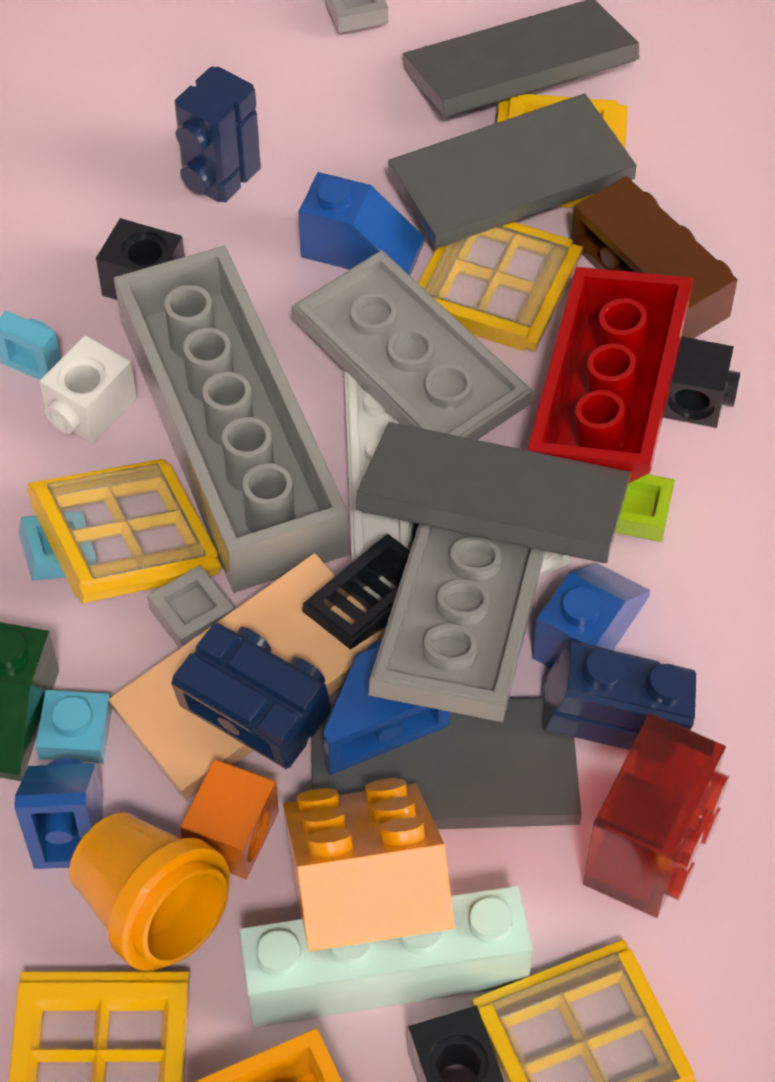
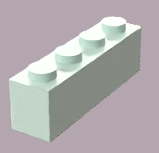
(295, 984)

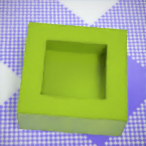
(646, 508)

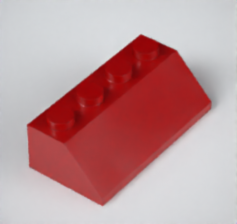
(612, 369)

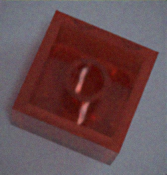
(656, 816)

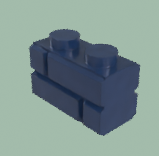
(217, 134)
(253, 693)
(610, 693)

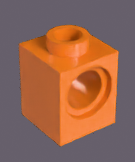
(233, 814)

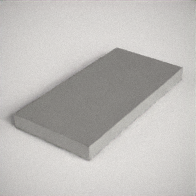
(410, 351)
(457, 624)

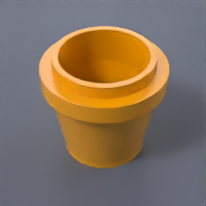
(150, 889)

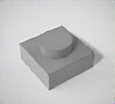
(357, 14)
(189, 605)

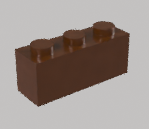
(632, 233)

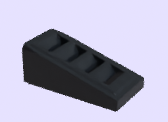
(383, 559)

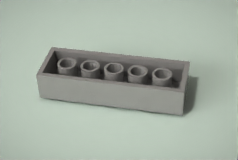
(232, 418)

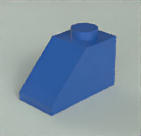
(350, 222)
(587, 608)
(372, 725)
(57, 808)

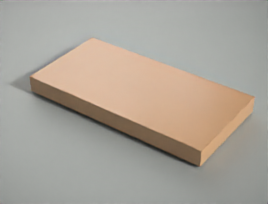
(186, 744)

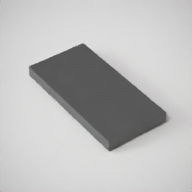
(520, 57)
(510, 170)
(494, 492)
(477, 771)

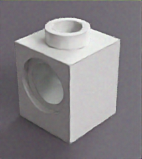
(88, 390)

